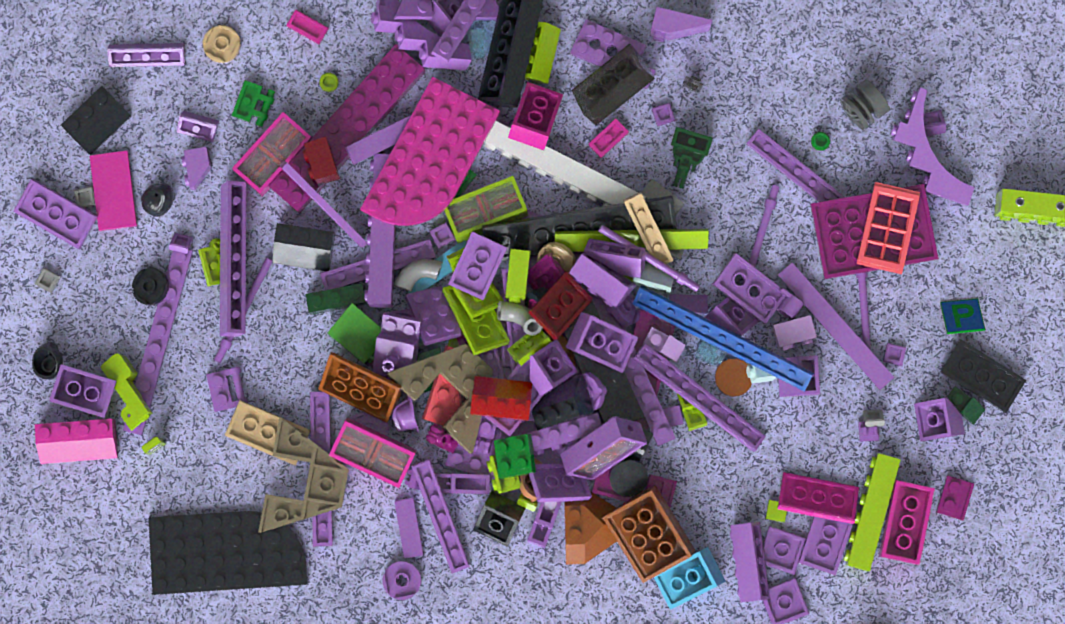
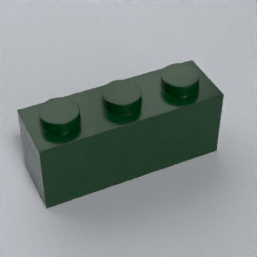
(335, 299)

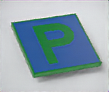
(962, 316)

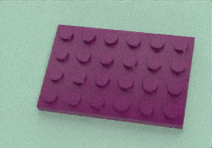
(841, 226)

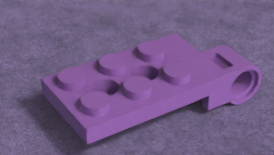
(608, 38)
(769, 296)

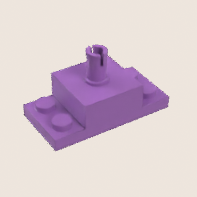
(396, 343)

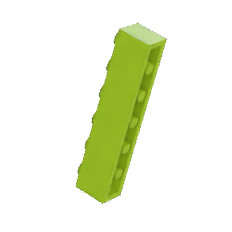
(872, 512)

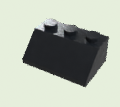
(95, 120)
(303, 247)
(562, 404)

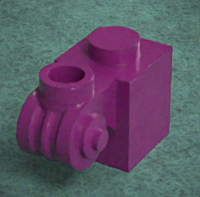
(441, 438)

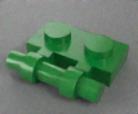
(248, 100)

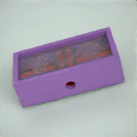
(603, 448)

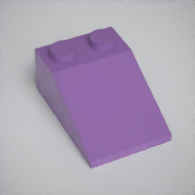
(674, 25)
(601, 342)
(82, 391)

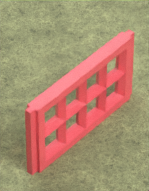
(881, 263)

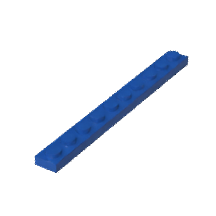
(723, 338)

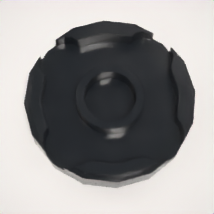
(150, 286)
(628, 477)

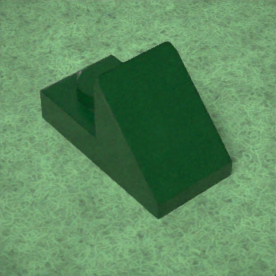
(966, 405)

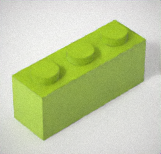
(542, 53)

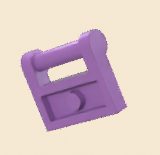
(220, 389)

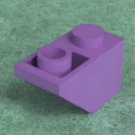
(197, 164)

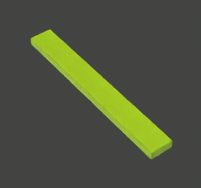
(674, 238)

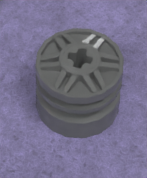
(861, 107)

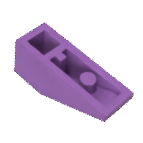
(621, 258)

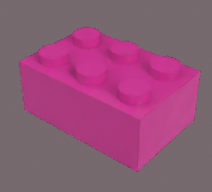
(535, 116)

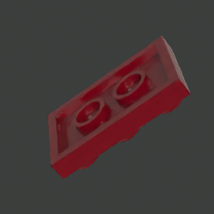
(560, 305)

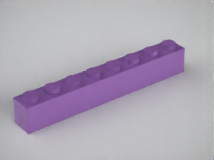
(382, 252)
(233, 259)

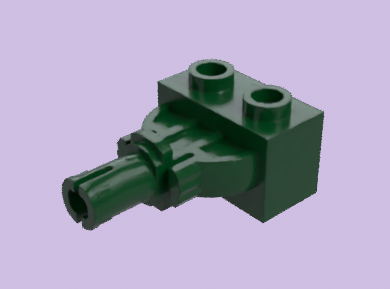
(689, 149)

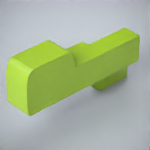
(122, 371)

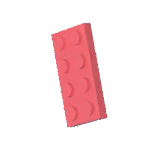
(442, 400)

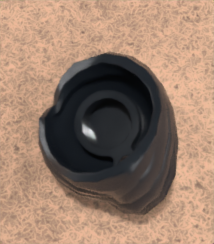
(157, 199)
(47, 360)

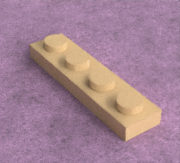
(647, 228)

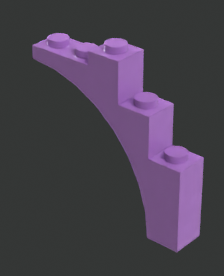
(416, 37)
(921, 157)

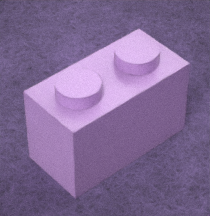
(794, 332)

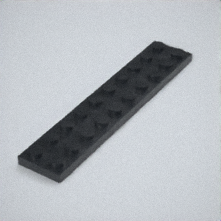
(535, 232)

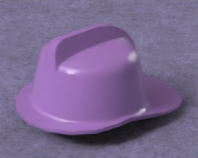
(404, 416)

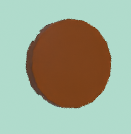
(732, 377)

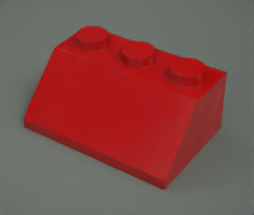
(501, 398)

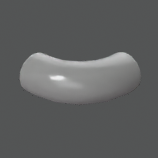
(416, 270)
(518, 314)

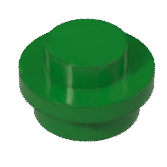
(820, 141)

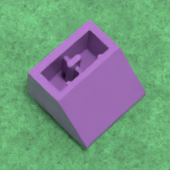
(813, 388)

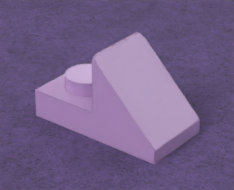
(664, 344)

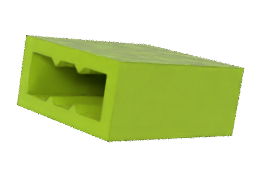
(517, 275)

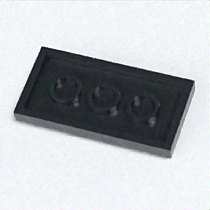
(983, 376)

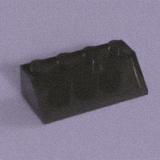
(612, 84)

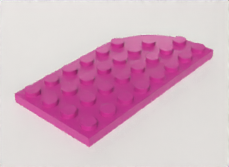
(430, 156)

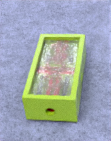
(485, 206)

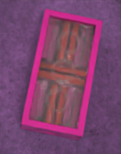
(263, 160)
(372, 452)

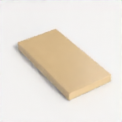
(257, 428)

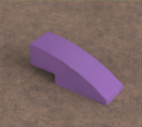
(464, 483)
(543, 523)

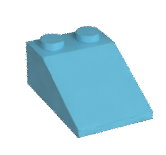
(689, 578)

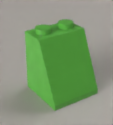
(356, 334)

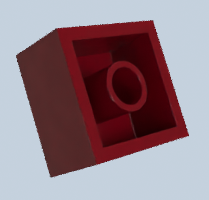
(321, 160)

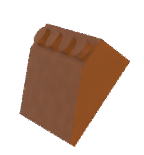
(360, 387)
(649, 534)

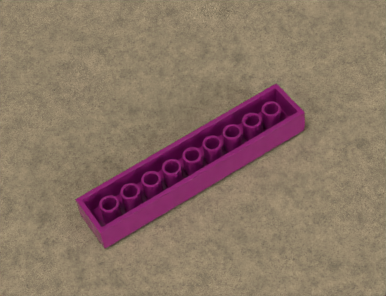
(354, 120)

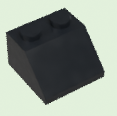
(499, 518)

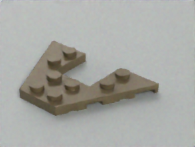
(459, 369)
(324, 484)

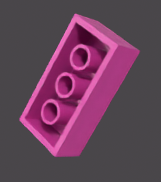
(906, 522)

